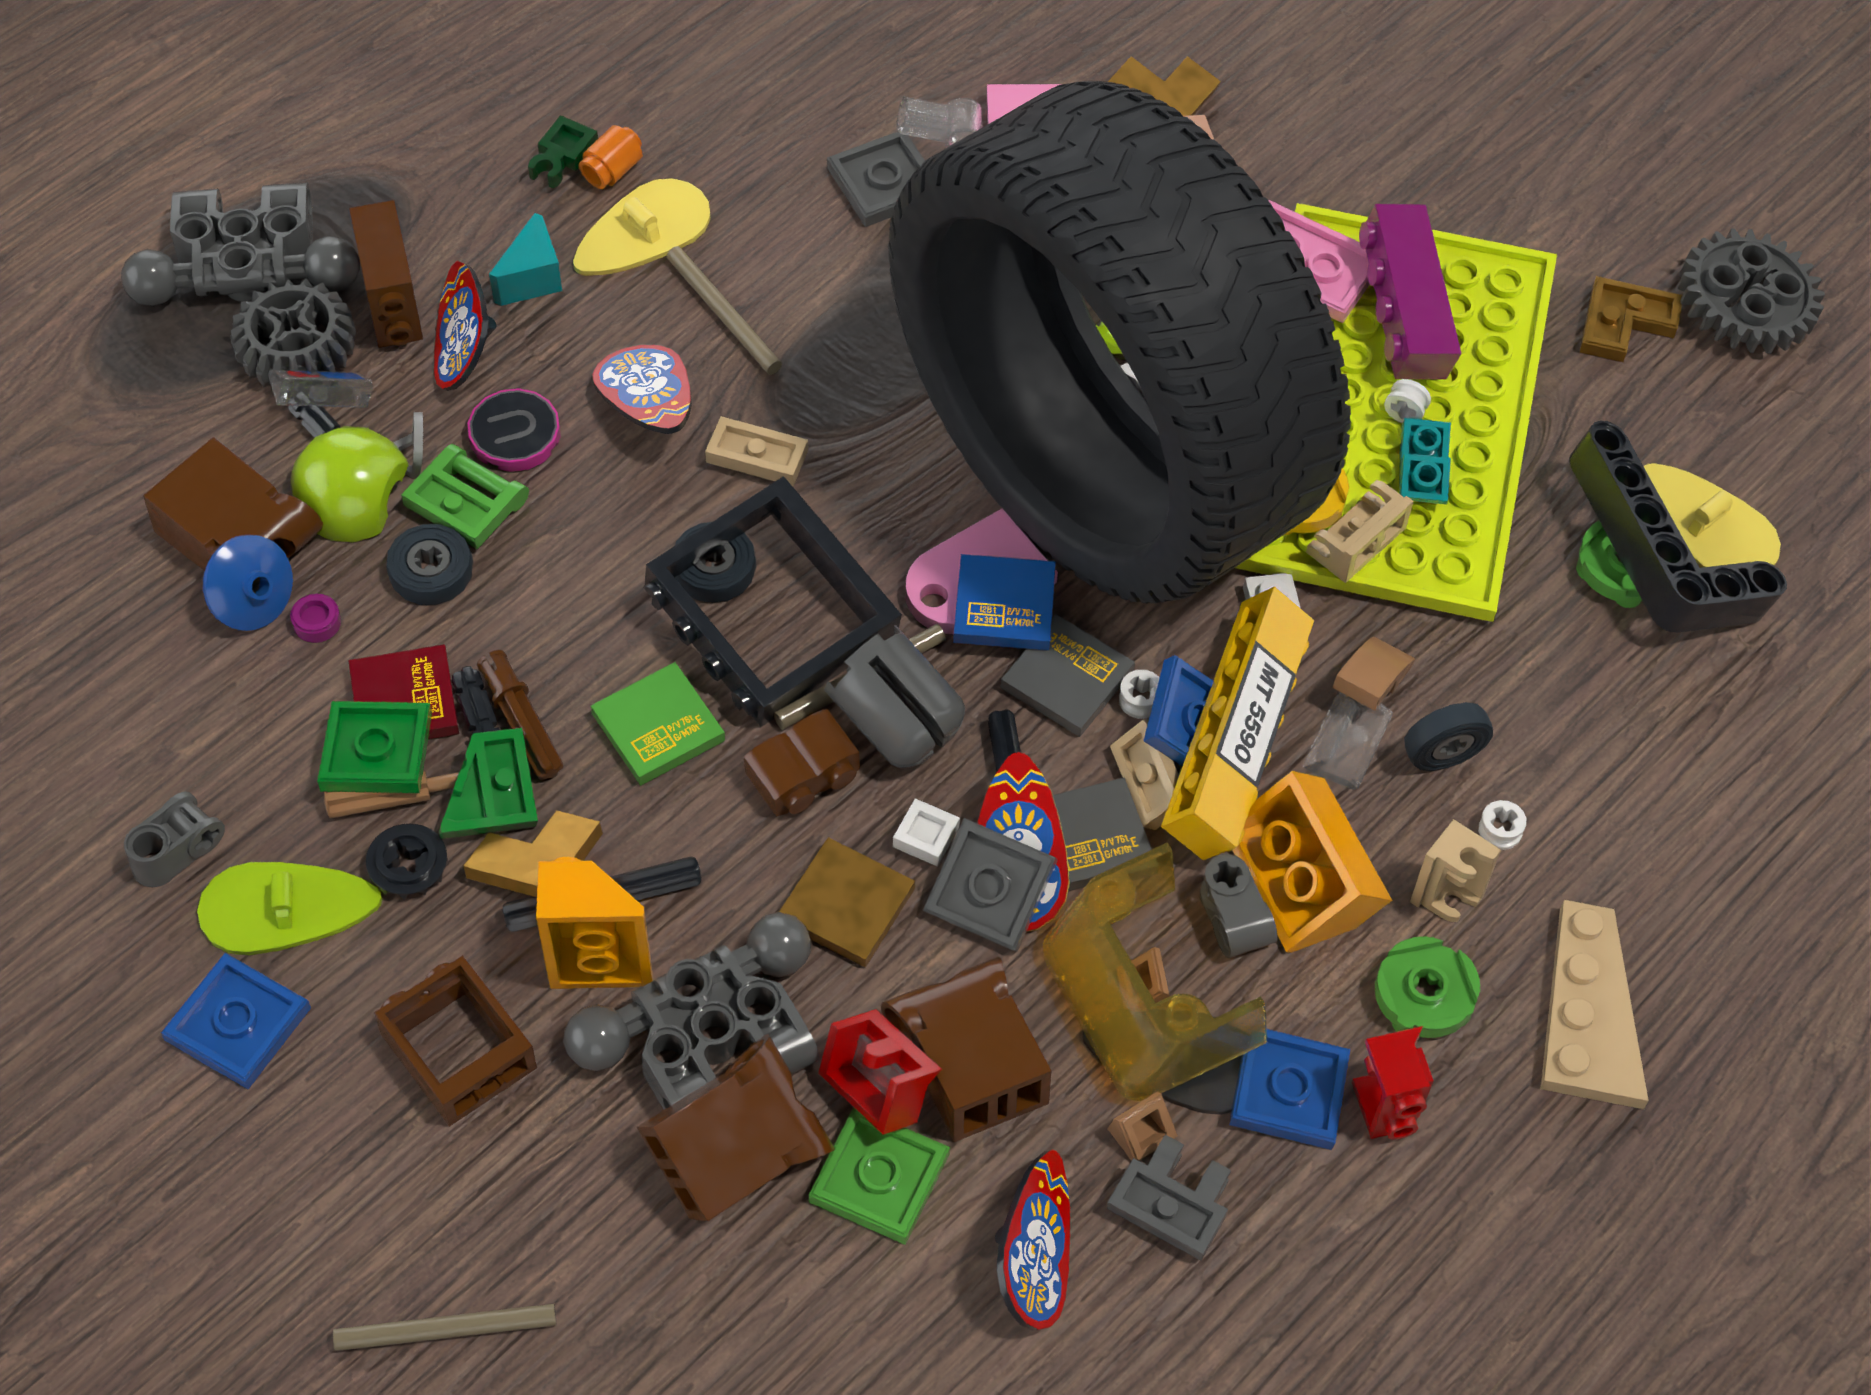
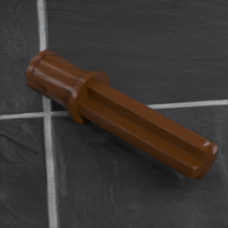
(513, 701)

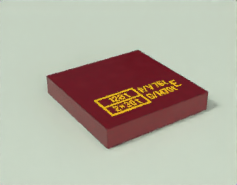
(409, 677)

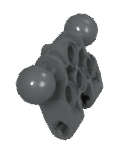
(240, 248)
(775, 946)

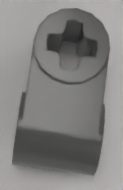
(175, 836)
(1237, 913)

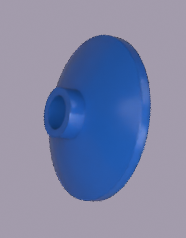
(230, 581)

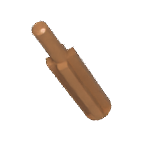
(348, 803)

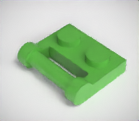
(457, 505)

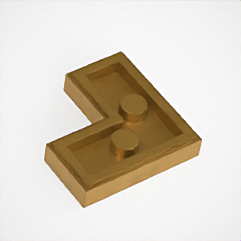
(1184, 89)
(1623, 306)
(515, 863)

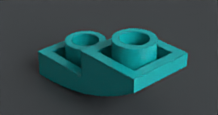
(1425, 460)

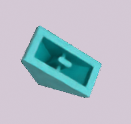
(527, 266)

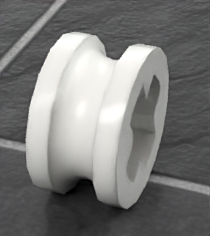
(1407, 400)
(1142, 681)
(1505, 811)

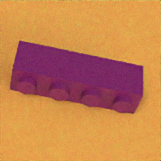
(1410, 291)

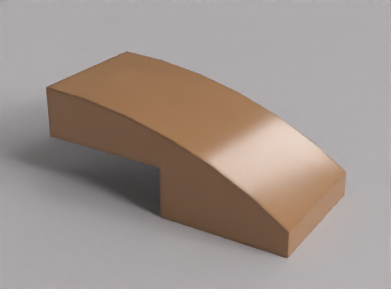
(1373, 672)

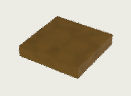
(848, 901)

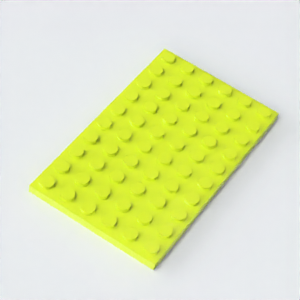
(1456, 551)

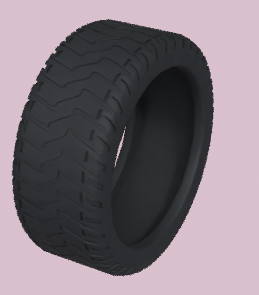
(1202, 295)

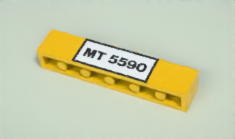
(1238, 725)

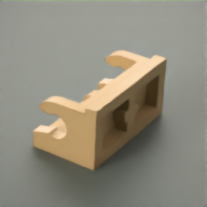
(1362, 531)
(1457, 866)

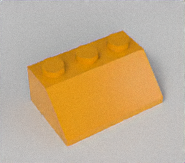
(1309, 863)
(590, 928)

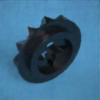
(414, 841)

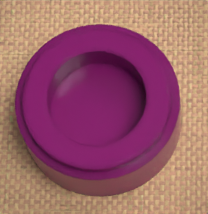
(315, 618)

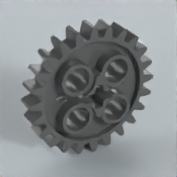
(1767, 313)

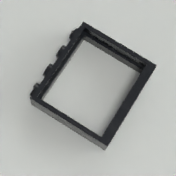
(826, 555)

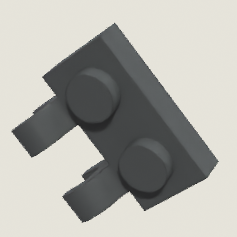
(1169, 1208)

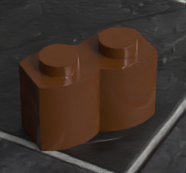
(802, 763)

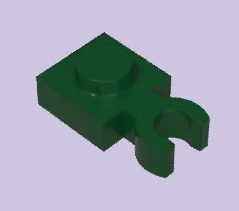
(561, 148)

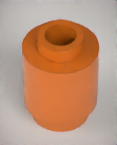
(611, 156)

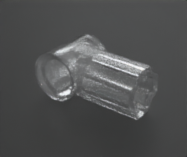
(939, 121)

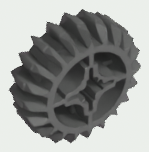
(290, 321)

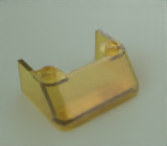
(1136, 1039)

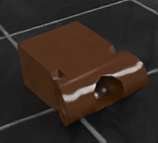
(221, 498)
(980, 1043)
(734, 1133)

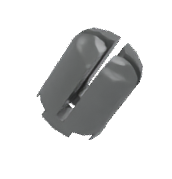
(898, 700)

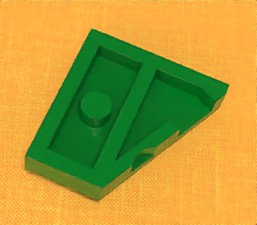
(492, 787)

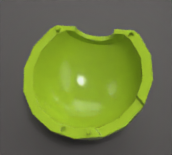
(348, 481)

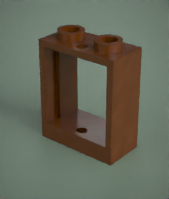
(386, 273)
(481, 1078)

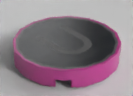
(514, 429)

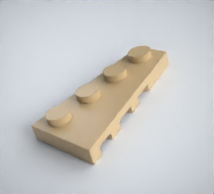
(1590, 1017)

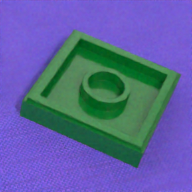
(375, 747)

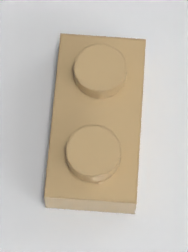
(756, 450)
(1147, 773)

